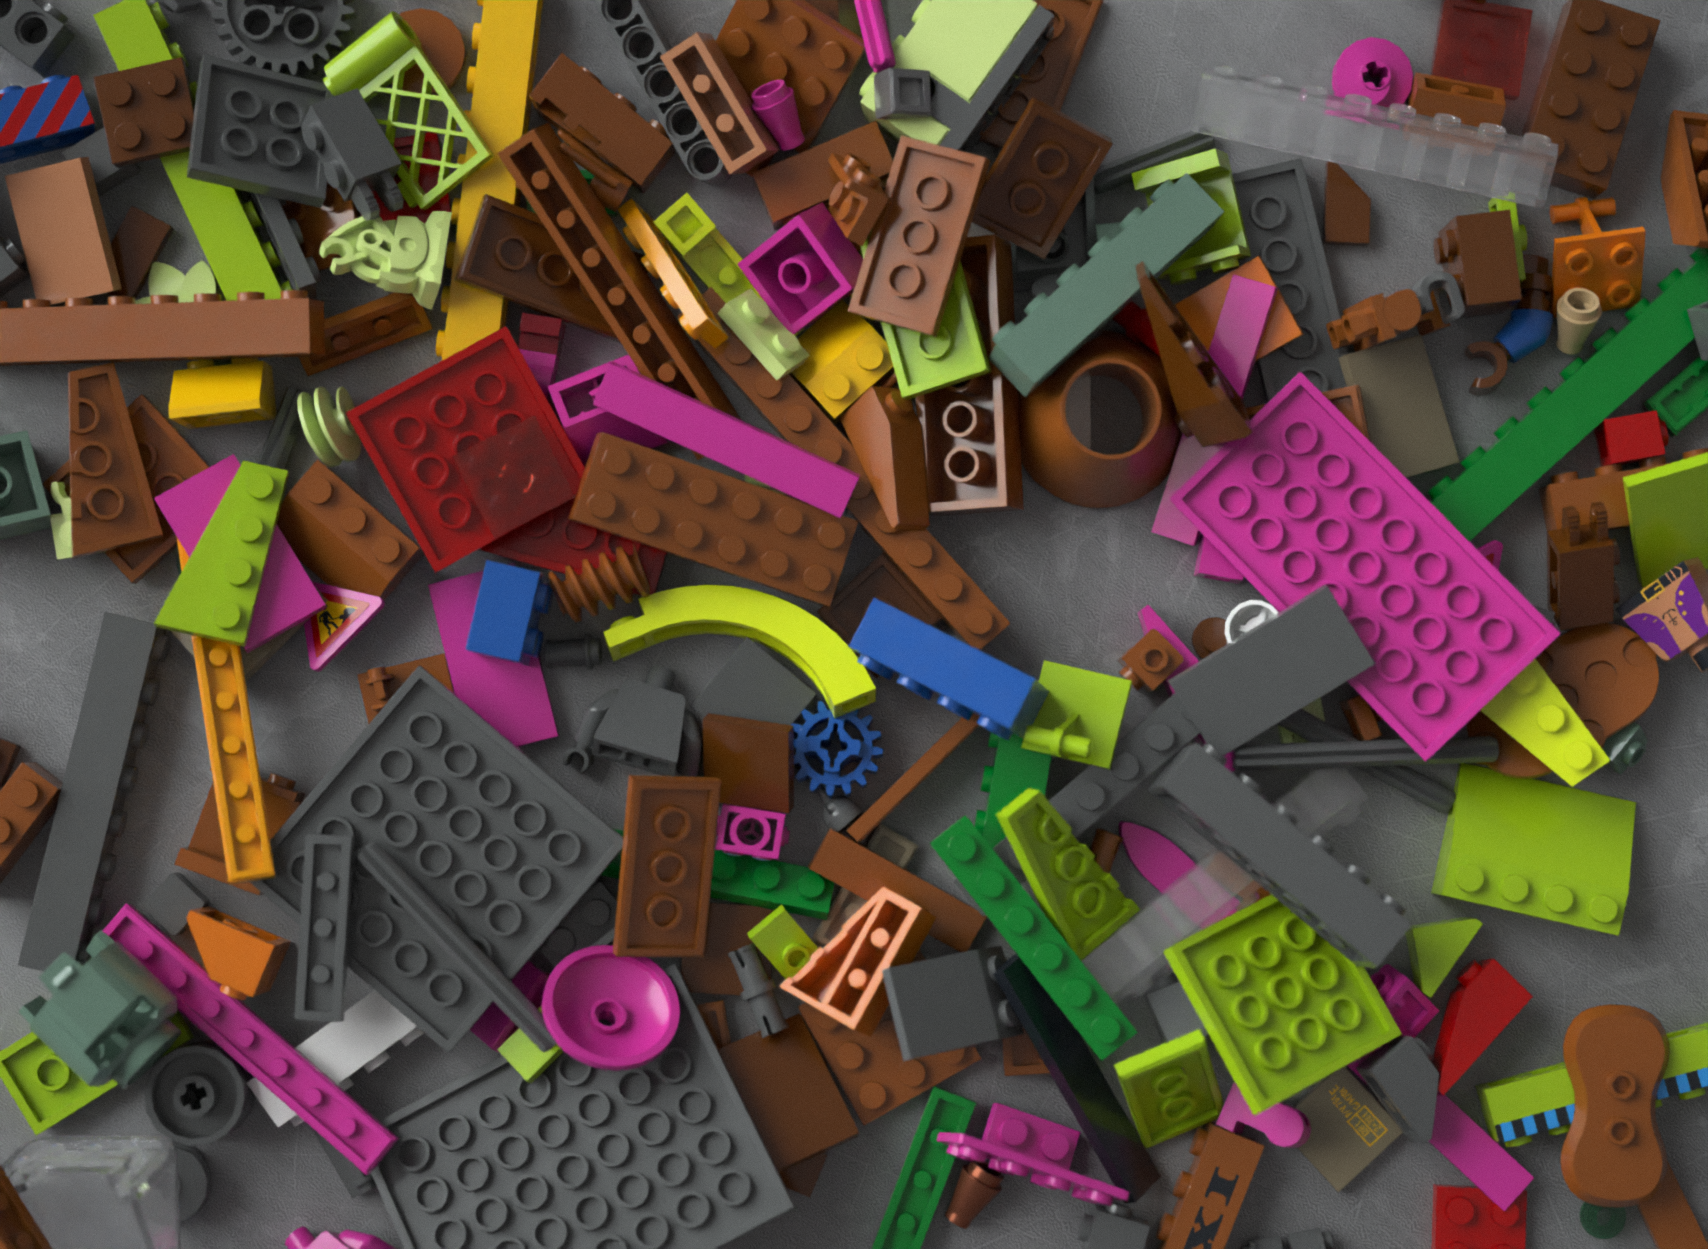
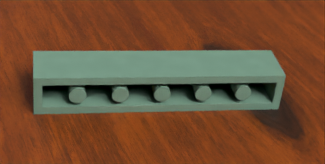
(1104, 285)

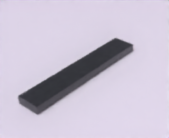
(1079, 1080)

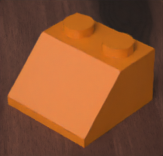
(237, 952)

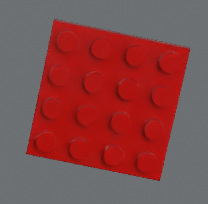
(441, 413)

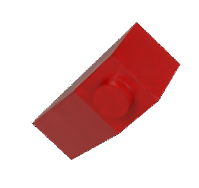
(1474, 1017)

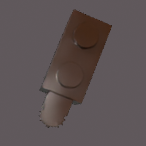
(1582, 570)

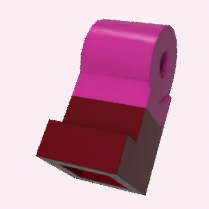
(541, 347)

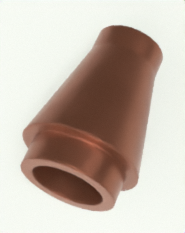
(973, 1192)

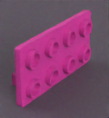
(1032, 1145)

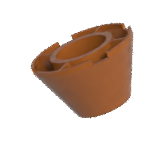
(1077, 473)

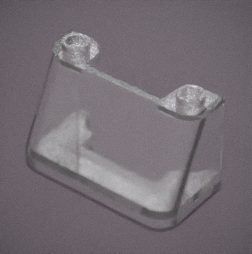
(100, 1190)

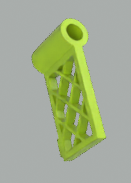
(383, 58)

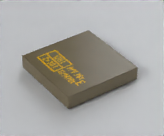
(1345, 1127)

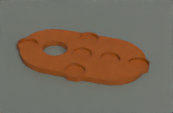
(1603, 676)

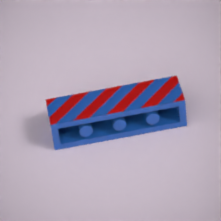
(43, 117)

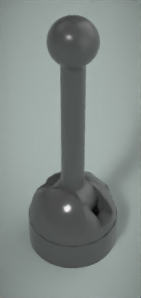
(838, 811)

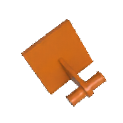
(1597, 260)

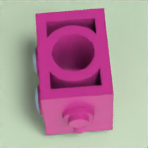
(733, 840)

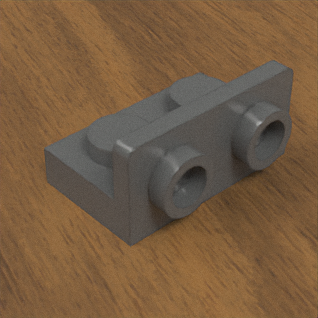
(586, 925)

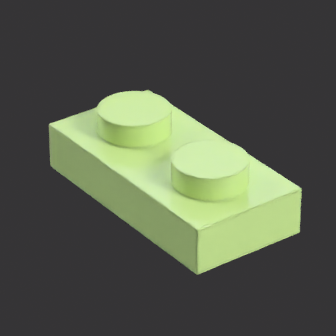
(763, 334)

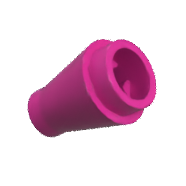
(778, 111)

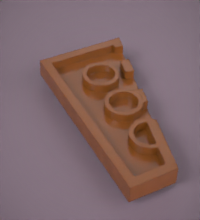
(107, 474)

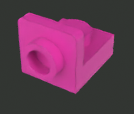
(1404, 1000)

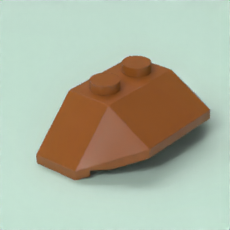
(1686, 178)

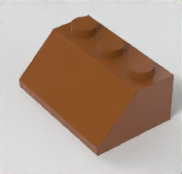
(345, 535)

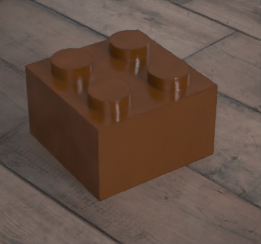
(1482, 260)

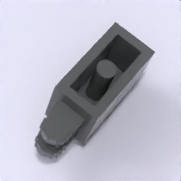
(354, 152)

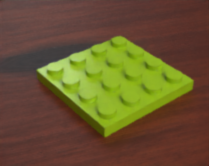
(1279, 1001)

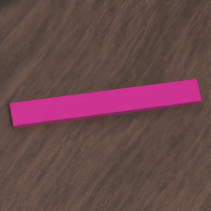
(255, 1044)

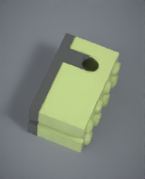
(973, 64)

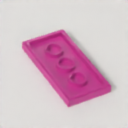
(286, 589)
(500, 691)

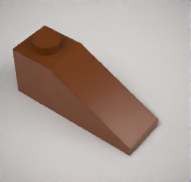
(891, 452)

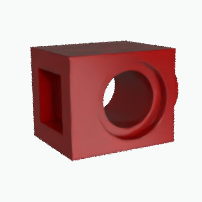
(1631, 438)

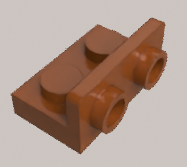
(856, 198)

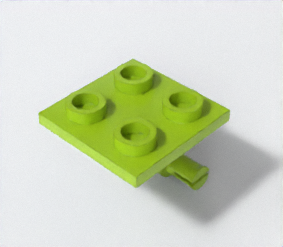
(1079, 715)

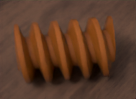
(600, 584)

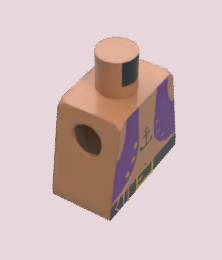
(1673, 613)

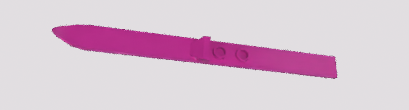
(1453, 1131)

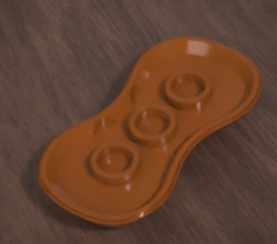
(1614, 1141)

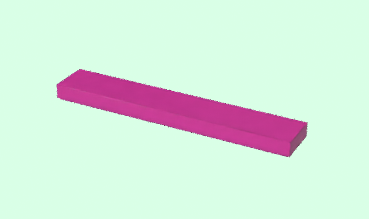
(1235, 352)
(726, 439)

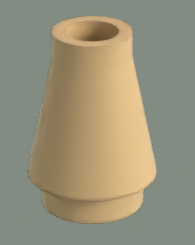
(1576, 318)

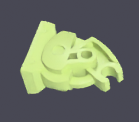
(393, 253)

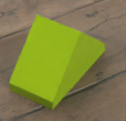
(1436, 948)

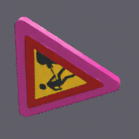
(339, 623)

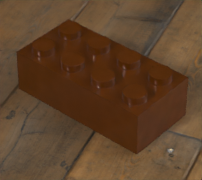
(1590, 90)

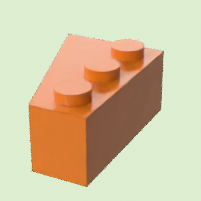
(847, 973)

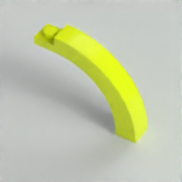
(763, 620)

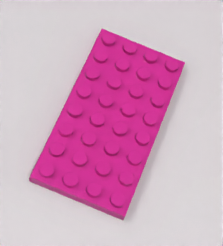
(1323, 506)

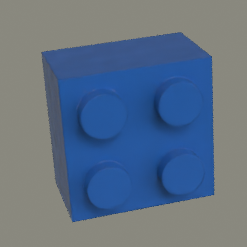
(509, 613)

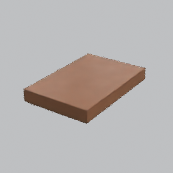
(63, 231)

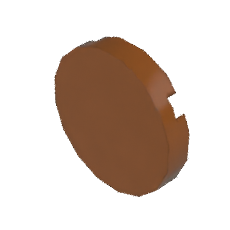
(441, 45)

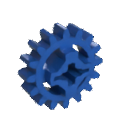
(855, 750)

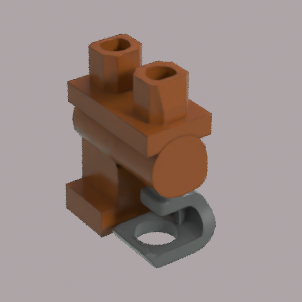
(1383, 318)

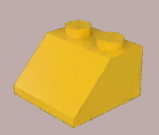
(842, 362)
(222, 393)

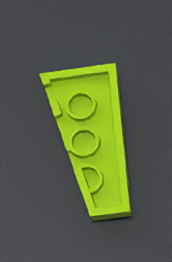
(226, 569)
(1063, 874)

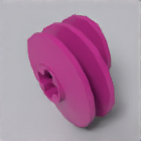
(1380, 60)

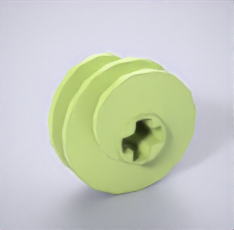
(328, 426)

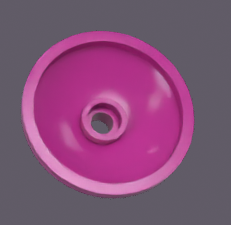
(623, 990)

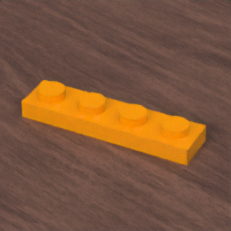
(678, 285)

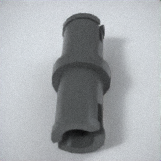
(758, 990)

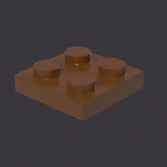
(146, 111)

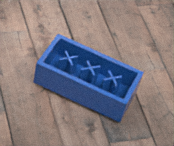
(949, 668)

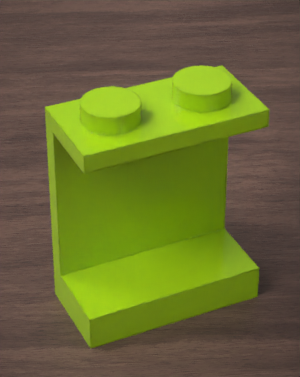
(1227, 240)

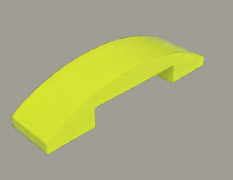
(704, 248)

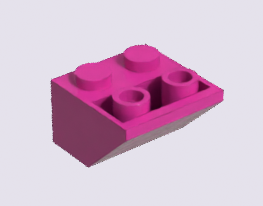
(583, 420)

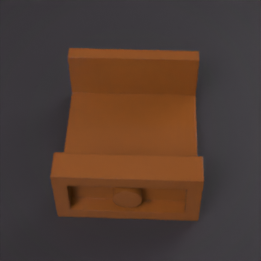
(206, 849)

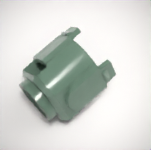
(104, 1015)

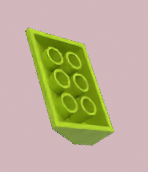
(1537, 849)

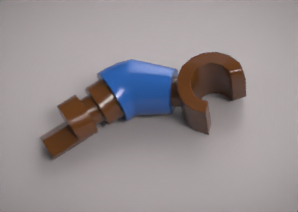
(1523, 333)

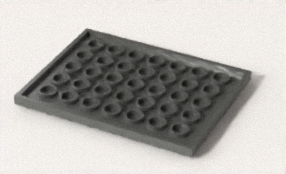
(585, 1155)

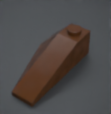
(1201, 391)

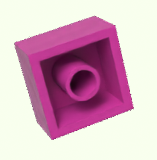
(804, 268)

